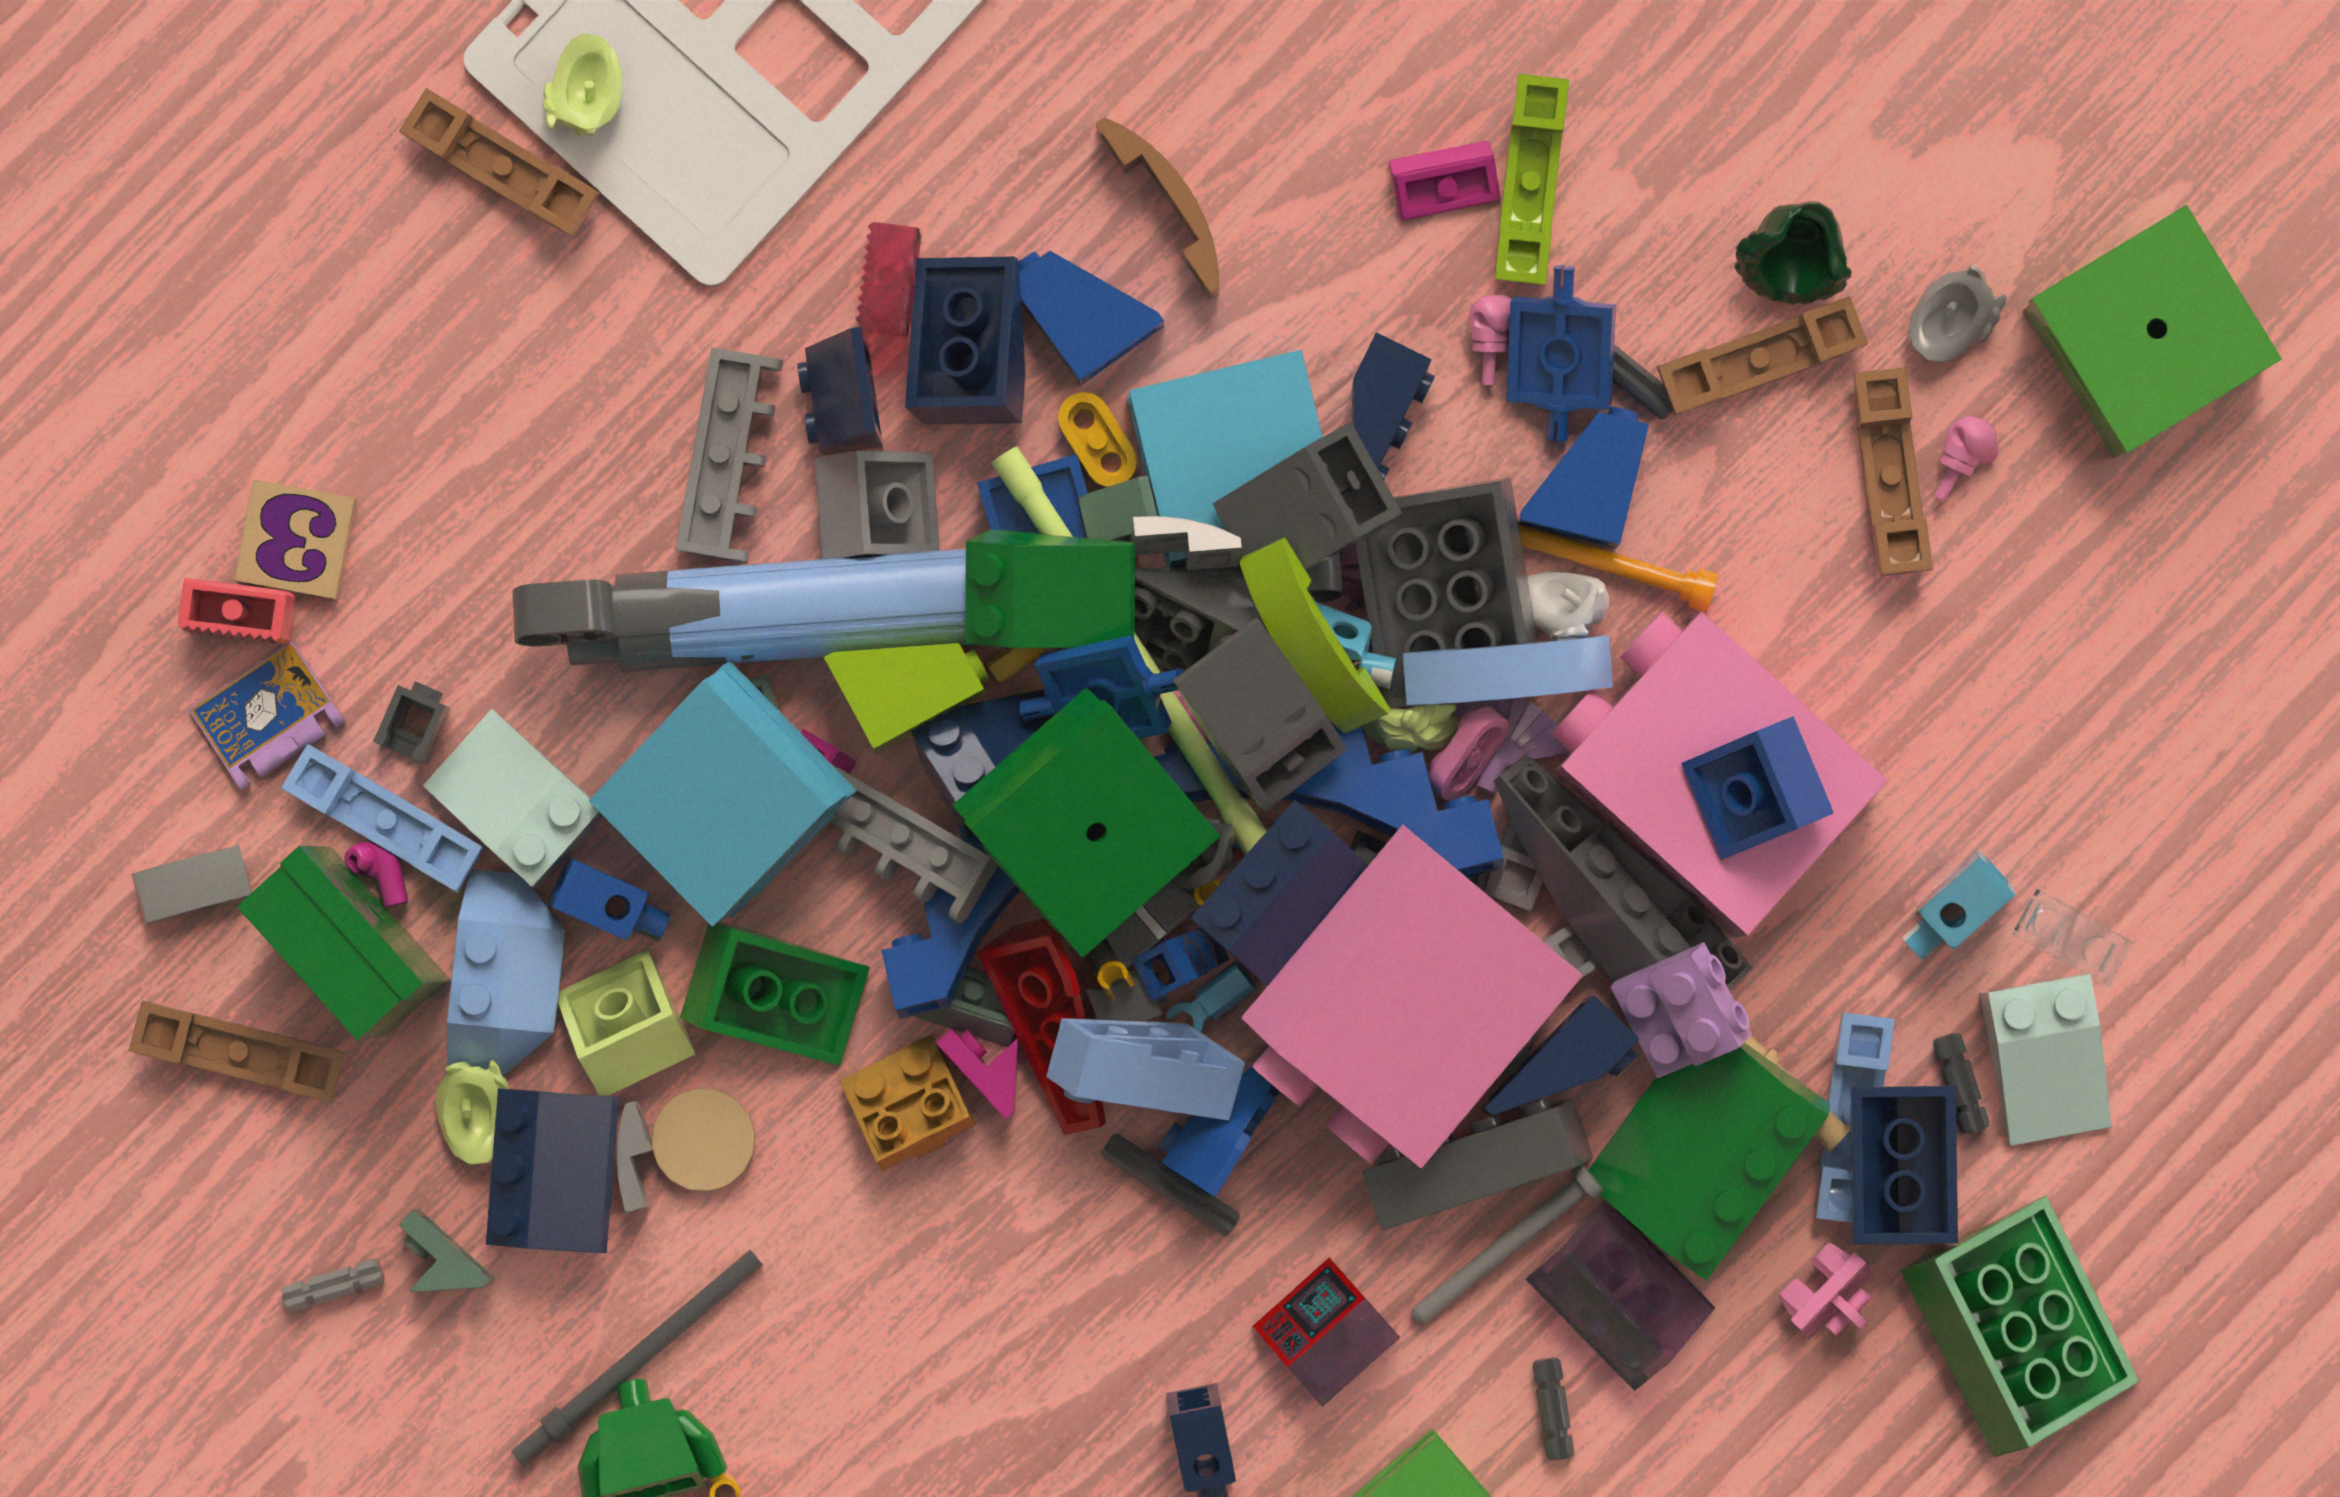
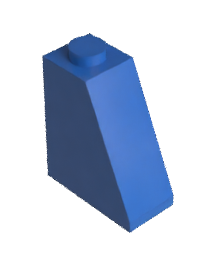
(1082, 315)
(1592, 483)

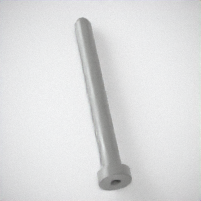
(1507, 1244)

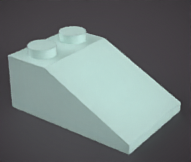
(514, 799)
(2048, 1058)

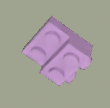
(1682, 1010)

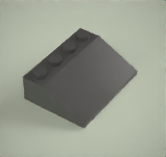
(1447, 576)

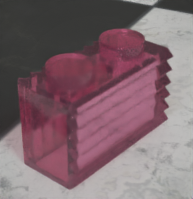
(888, 279)

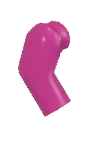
(381, 867)

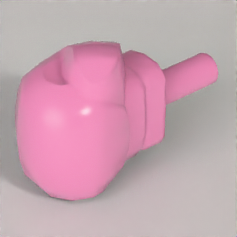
(1490, 331)
(1967, 444)

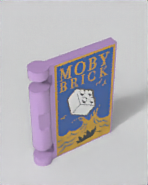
(266, 714)

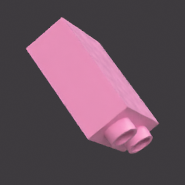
(1689, 699)
(1406, 1003)

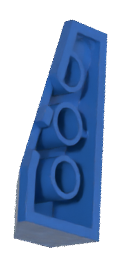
(1210, 1147)

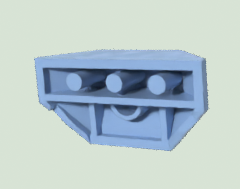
(503, 972)

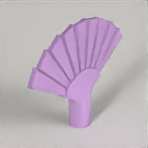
(1527, 734)

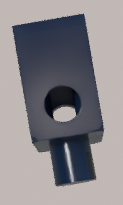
(1198, 1431)

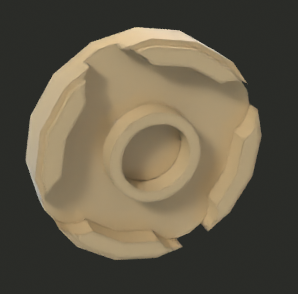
(703, 1139)

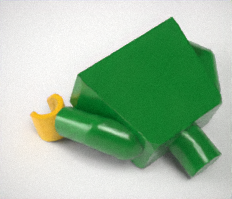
(650, 1450)

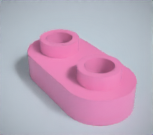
(1468, 752)

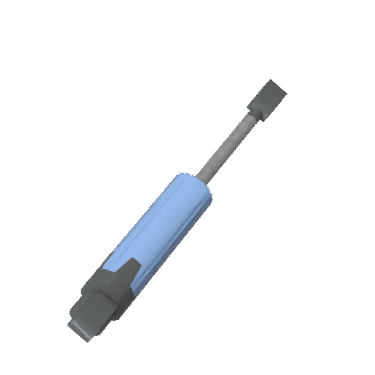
(773, 609)

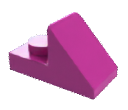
(994, 1081)

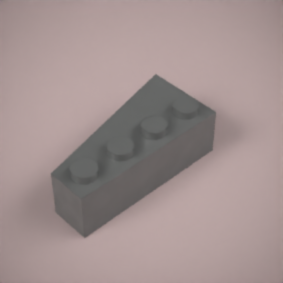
(1479, 1163)

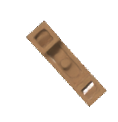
(1130, 151)
(499, 163)
(1762, 356)
(1891, 472)
(236, 1051)

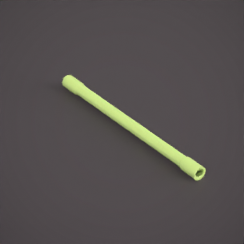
(1028, 491)

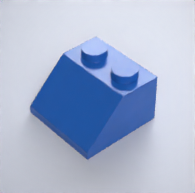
(1757, 787)

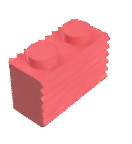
(236, 611)

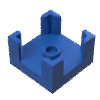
(1061, 483)

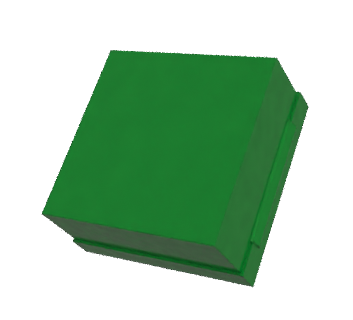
(1085, 821)
(343, 942)

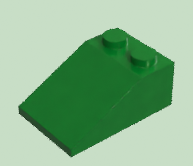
(1048, 590)
(774, 993)

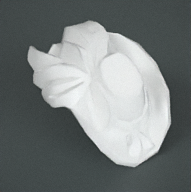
(1567, 603)

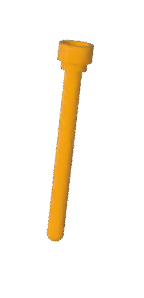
(1693, 586)

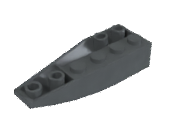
(1603, 884)

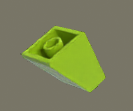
(906, 687)

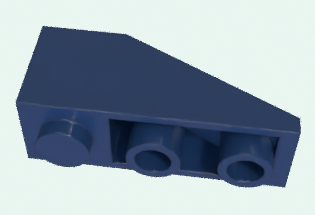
(1383, 392)

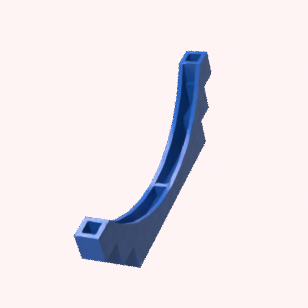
(1380, 795)

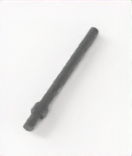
(559, 1422)

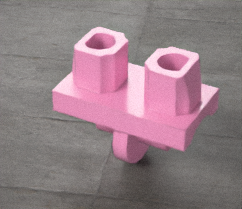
(1844, 1277)

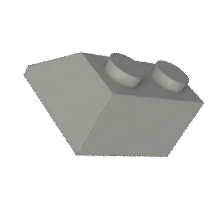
(876, 503)

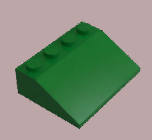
(1707, 1152)
(2020, 1327)

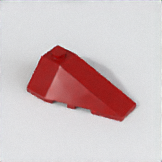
(1036, 992)

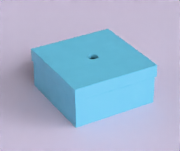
(1219, 432)
(722, 795)

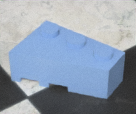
(1145, 1066)

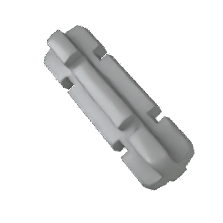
(332, 1285)

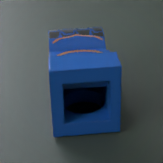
(1185, 958)

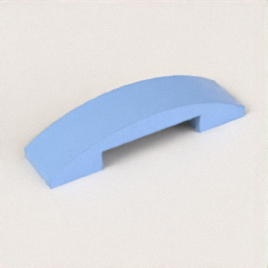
(1507, 671)
(382, 817)
(1858, 1061)

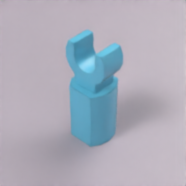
(1216, 996)

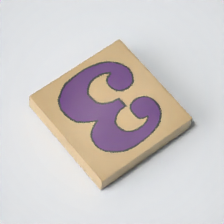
(295, 539)

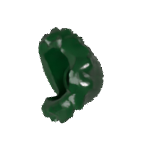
(1795, 255)

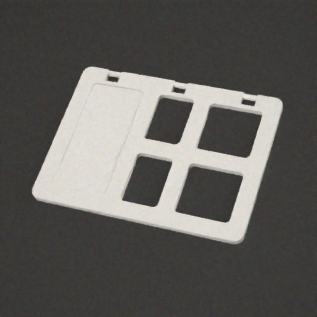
(700, 138)

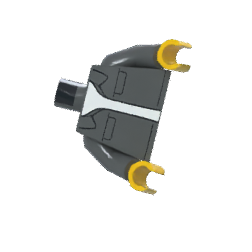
(1144, 930)

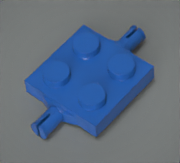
(1561, 353)
(1113, 674)

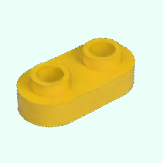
(1097, 441)

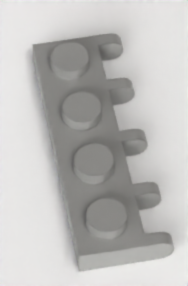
(722, 454)
(915, 844)

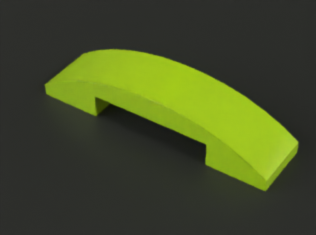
(1531, 179)
(1306, 640)

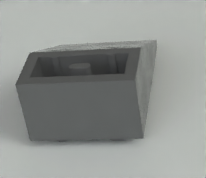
(1315, 499)
(1188, 614)
(1259, 715)

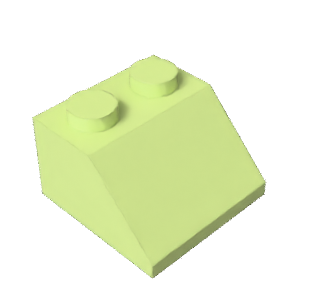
(624, 1024)

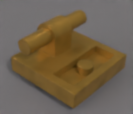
(907, 1103)

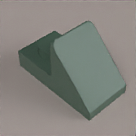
(1110, 510)
(454, 1265)

